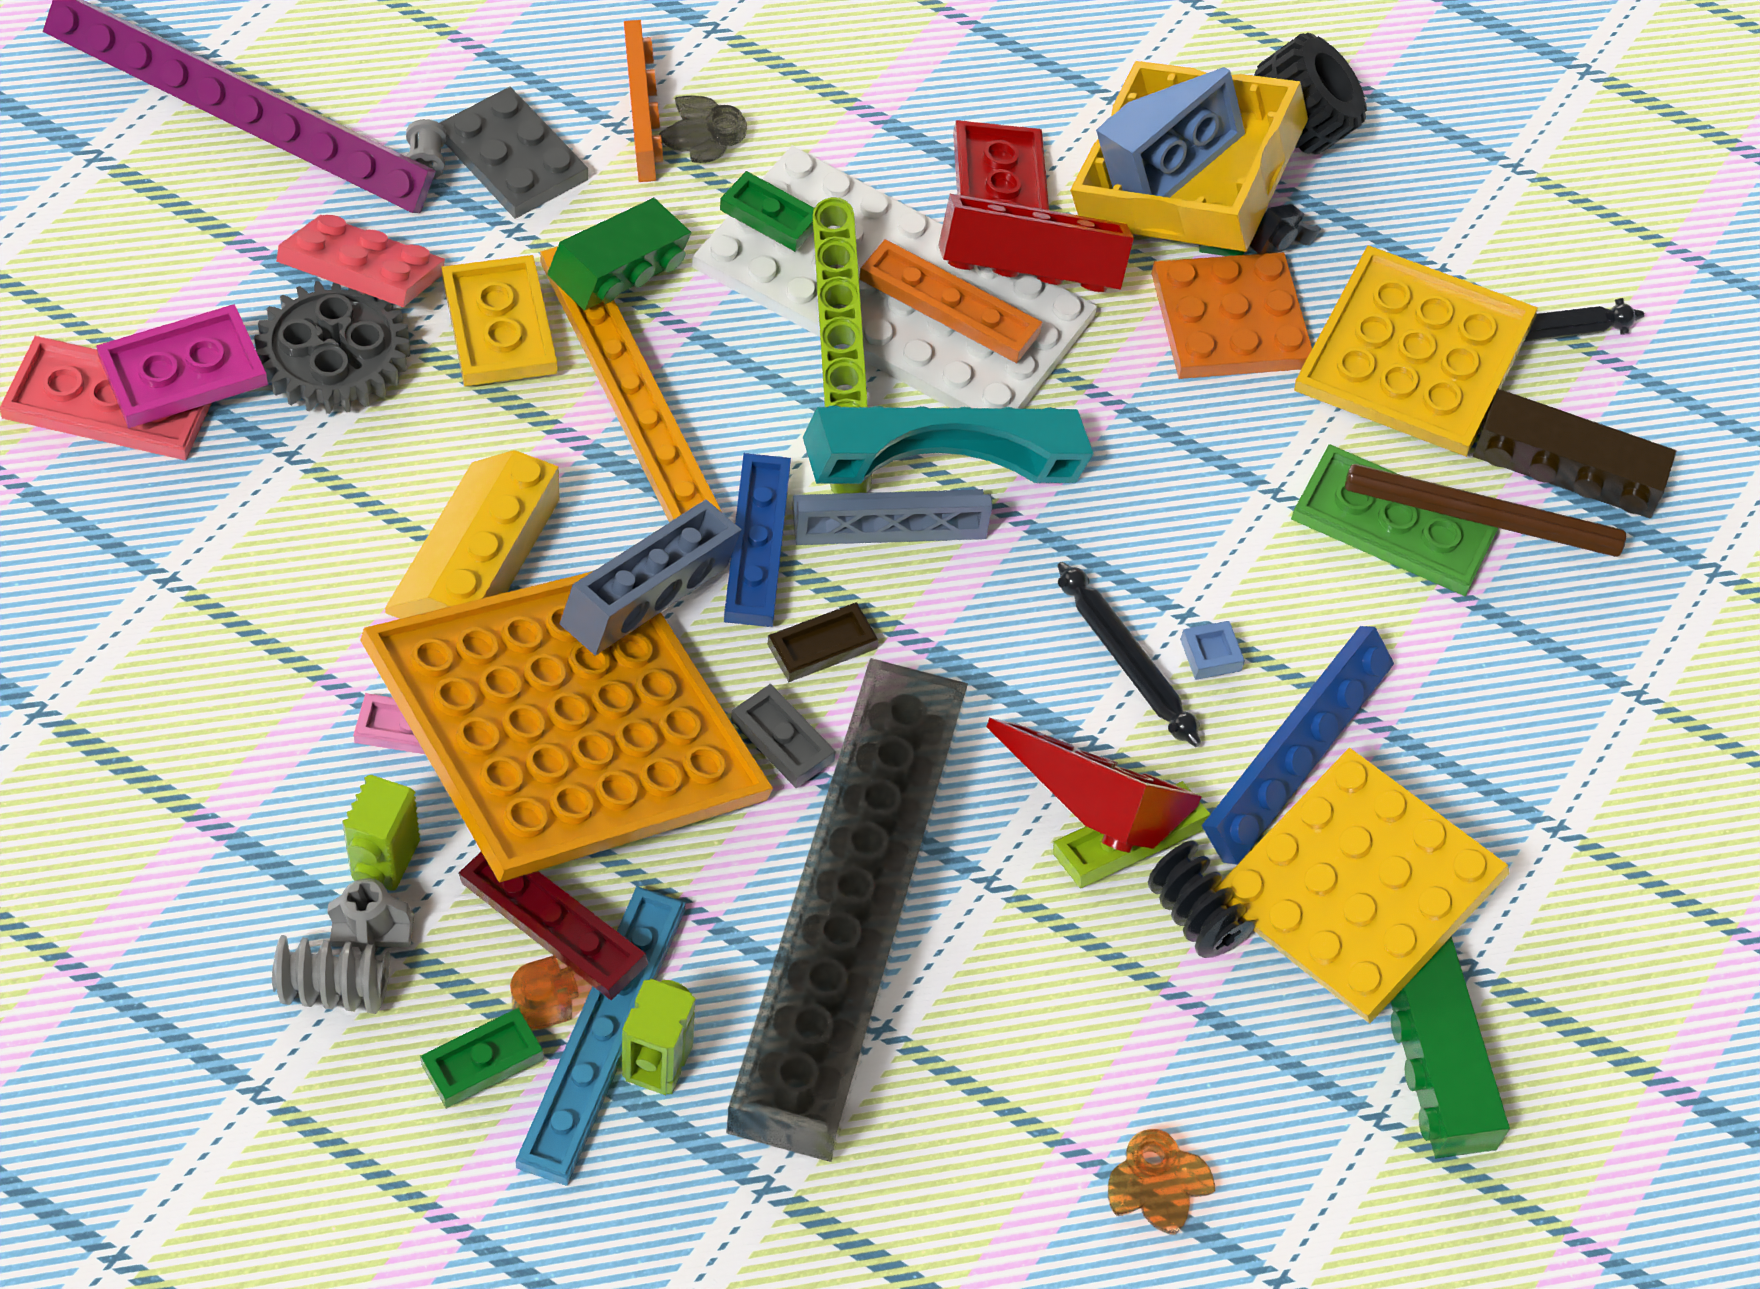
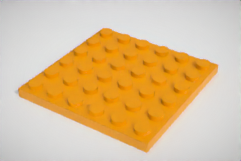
(557, 744)

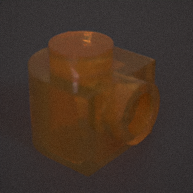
(544, 992)

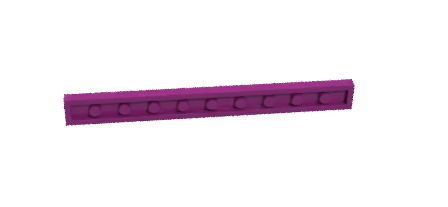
(241, 103)

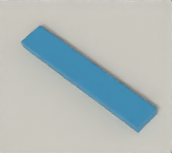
(596, 1048)

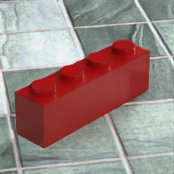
(1035, 243)

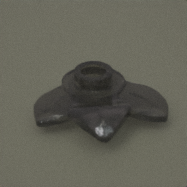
(704, 128)

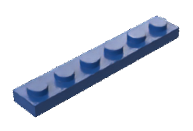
(1298, 745)

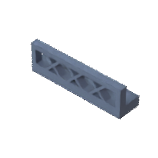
(891, 517)

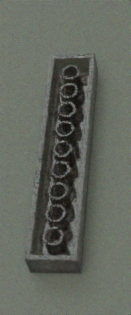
(847, 912)

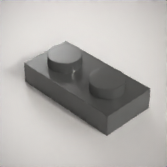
(783, 735)

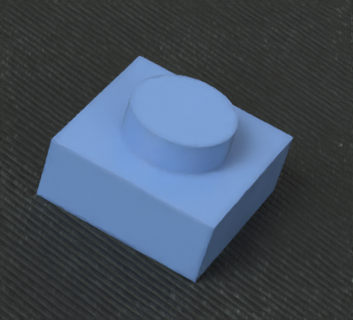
(1212, 650)

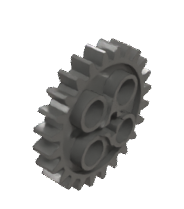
(332, 347)

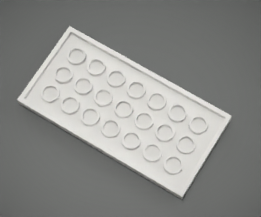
(894, 334)

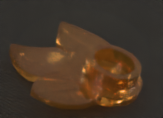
(1158, 1189)

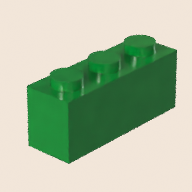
(619, 254)

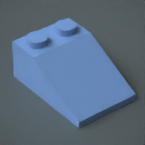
(1171, 134)

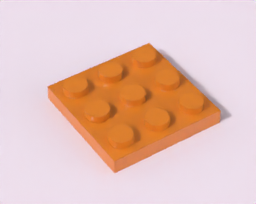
(1231, 315)

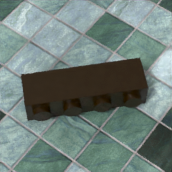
(1575, 453)

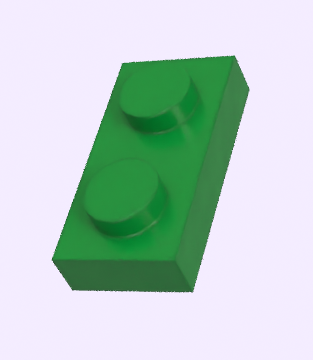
(769, 210)
(481, 1058)

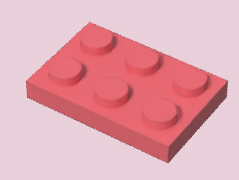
(361, 259)

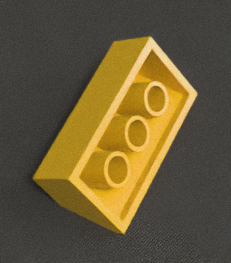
(480, 534)

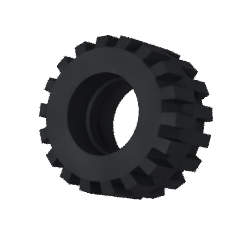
(1328, 86)

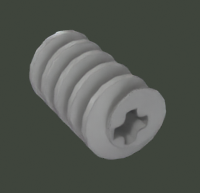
(330, 976)

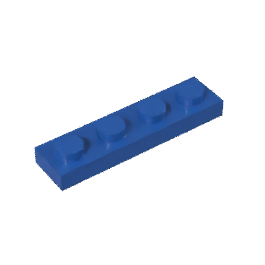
(758, 547)

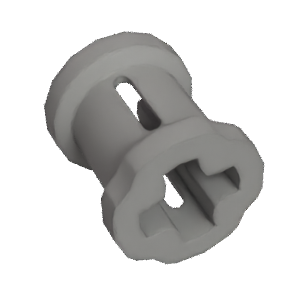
(428, 147)

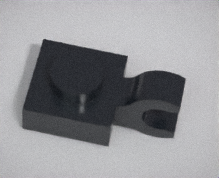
(1280, 228)

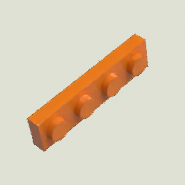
(644, 113)
(950, 301)

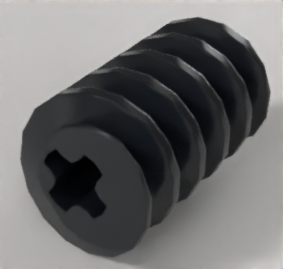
(1196, 903)

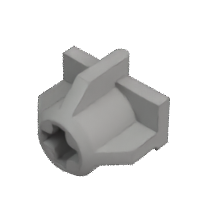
(370, 917)

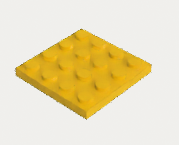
(1416, 350)
(1362, 884)

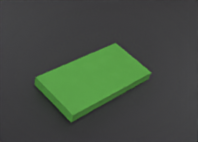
(1411, 538)

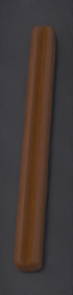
(1485, 510)

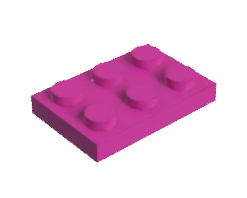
(181, 365)

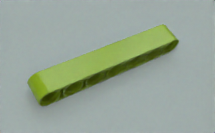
(842, 324)

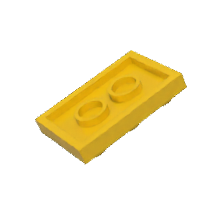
(499, 320)

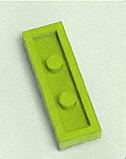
(1090, 860)

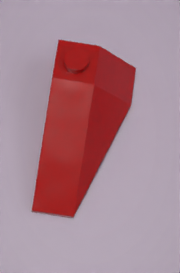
(1099, 793)

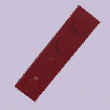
(559, 926)

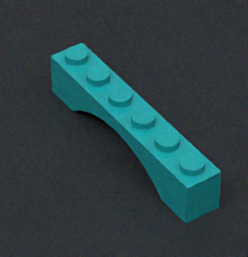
(1035, 443)

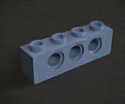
(649, 577)

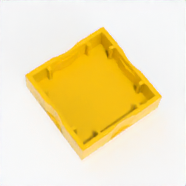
(1231, 193)

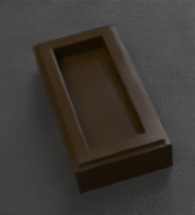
(822, 642)

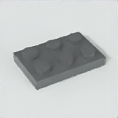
(513, 152)

